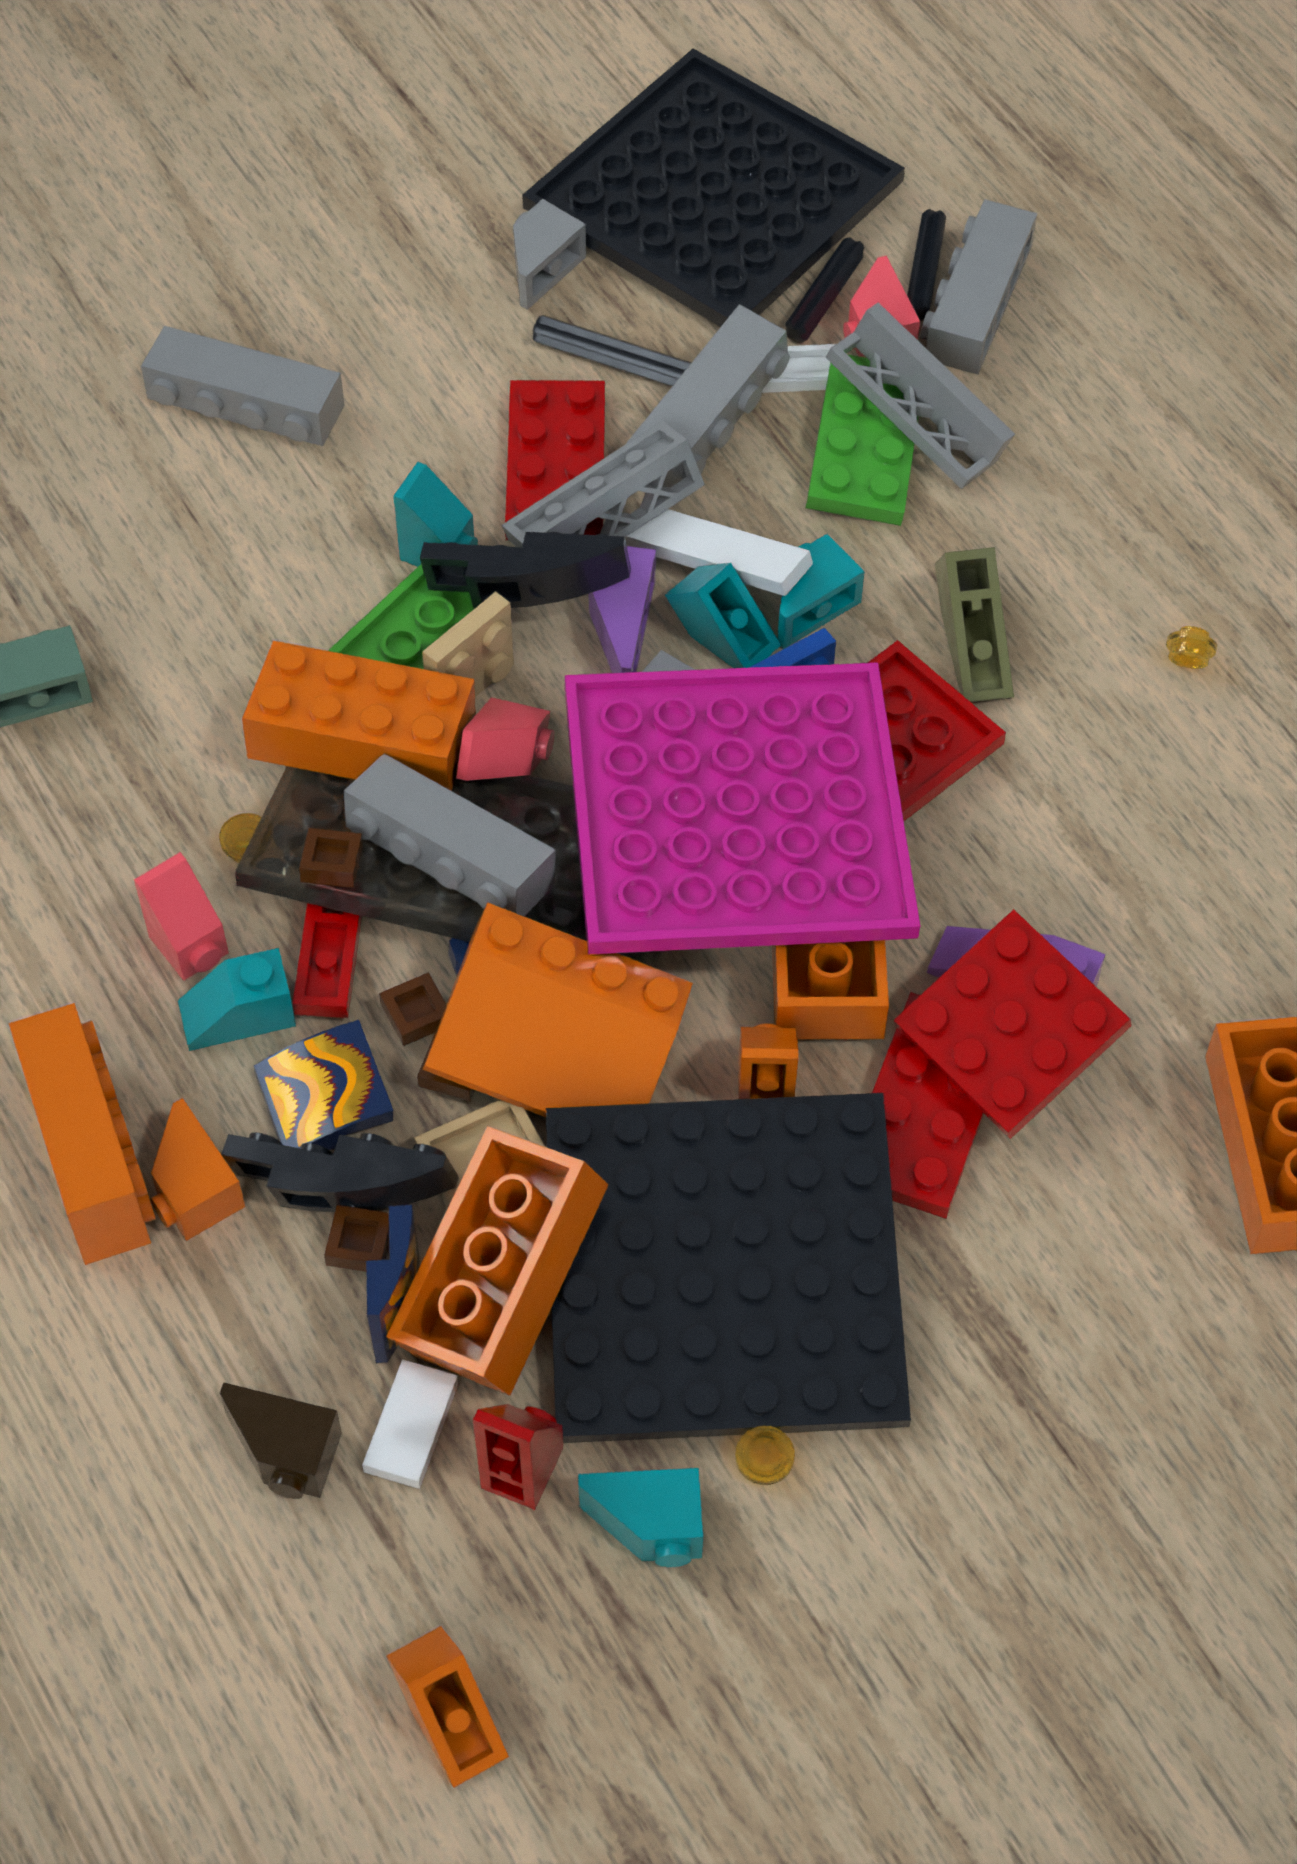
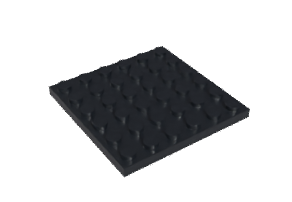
(716, 188)
(731, 1271)

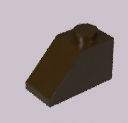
(284, 1439)

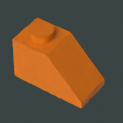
(767, 1062)
(192, 1177)
(447, 1705)

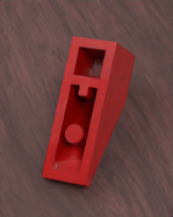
(516, 1451)

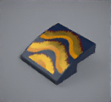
(324, 1088)
(391, 1279)

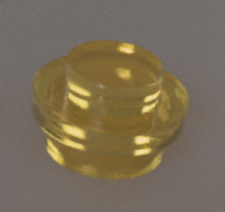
(1191, 647)
(237, 833)
(765, 1455)

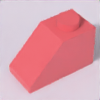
(882, 287)
(504, 741)
(181, 917)

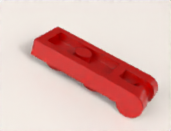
(326, 963)

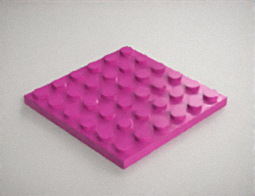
(737, 808)

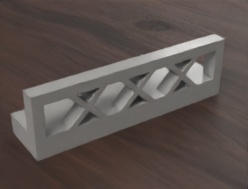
(928, 393)
(608, 484)

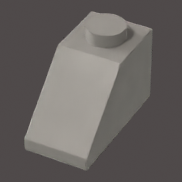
(545, 249)

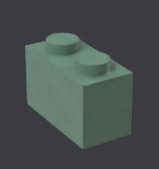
(41, 676)

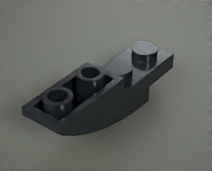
(541, 572)
(359, 1174)

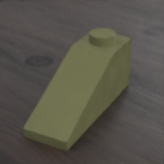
(975, 623)

